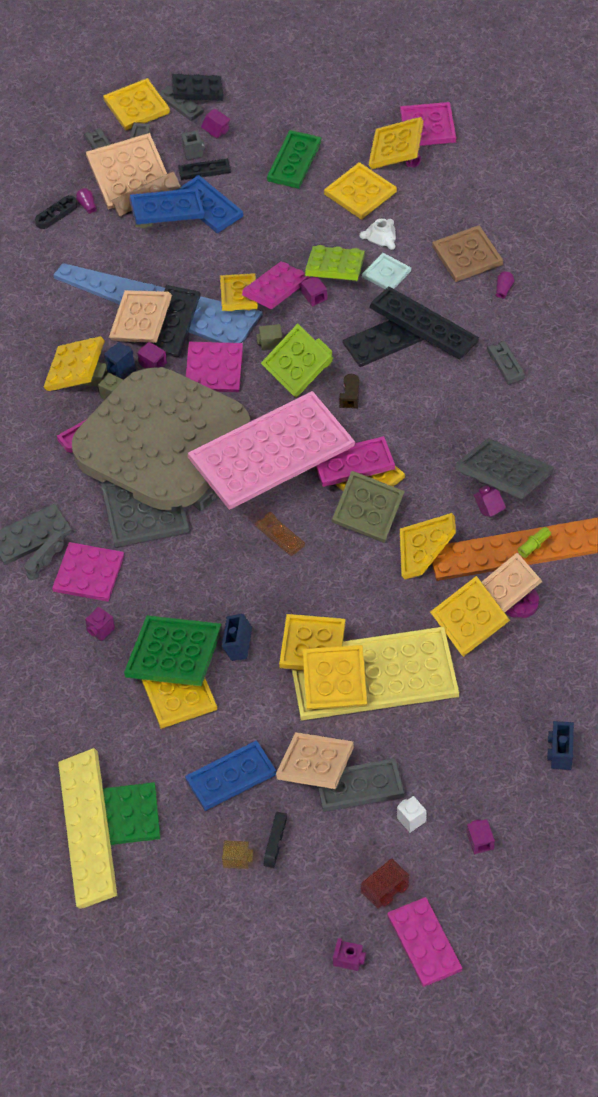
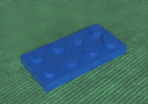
(166, 206)
(217, 208)
(230, 775)

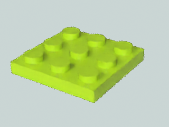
(335, 262)
(297, 360)

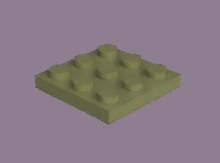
(367, 506)

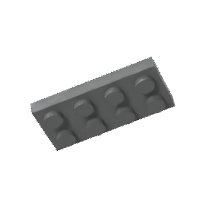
(31, 533)
(363, 785)

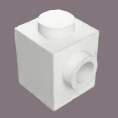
(411, 814)

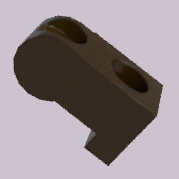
(351, 387)

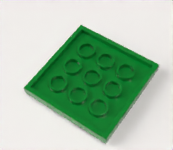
(173, 650)

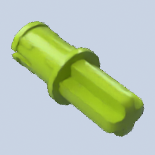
(534, 542)

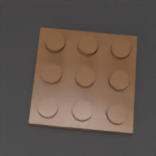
(467, 253)

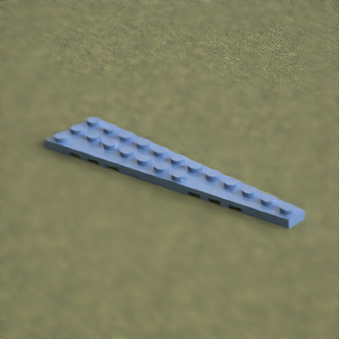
(207, 321)

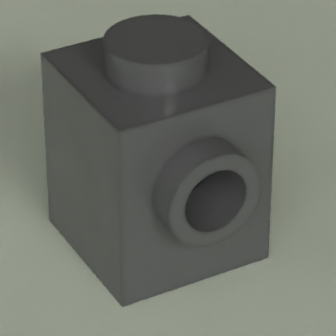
(192, 145)

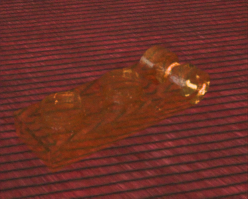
(280, 534)

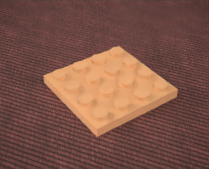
(125, 166)

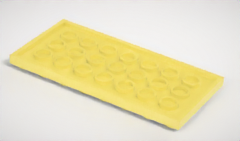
(397, 672)

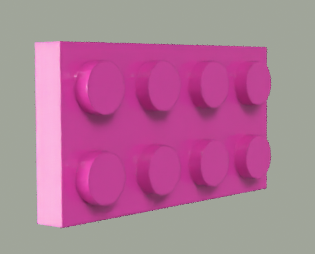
(275, 285)
(364, 458)
(424, 942)

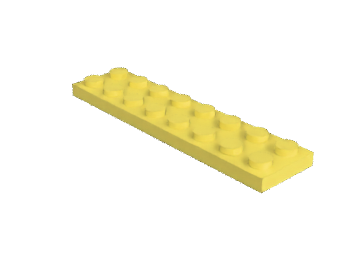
(87, 829)

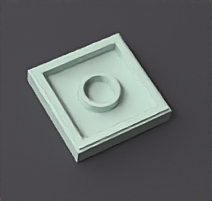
(386, 271)

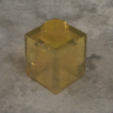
(236, 854)

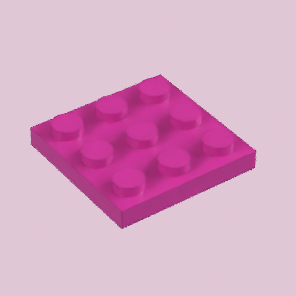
(437, 125)
(215, 365)
(88, 571)

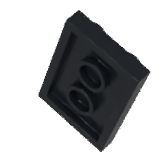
(197, 87)

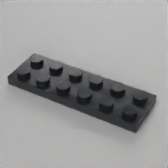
(424, 322)

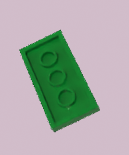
(294, 159)

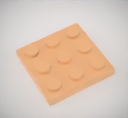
(140, 316)
(315, 760)

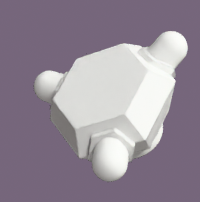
(381, 233)

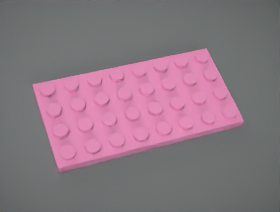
(271, 450)

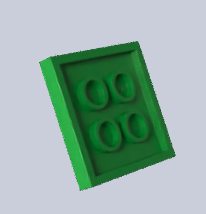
(132, 813)

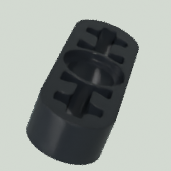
(58, 206)
(275, 836)

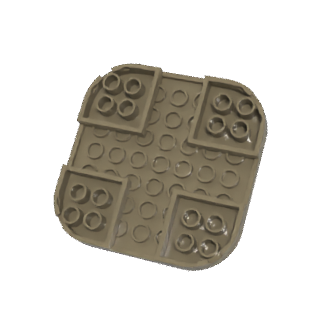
(145, 436)

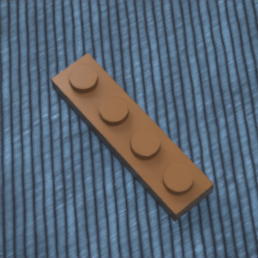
(164, 183)

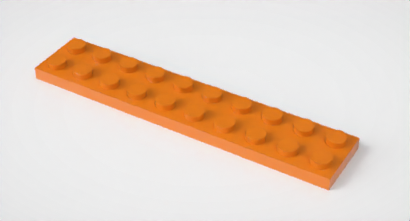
(491, 552)

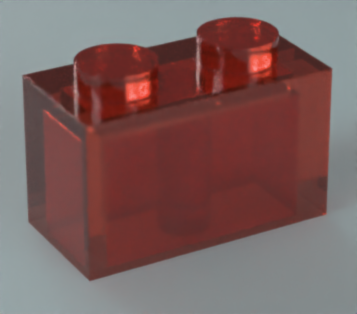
(385, 883)

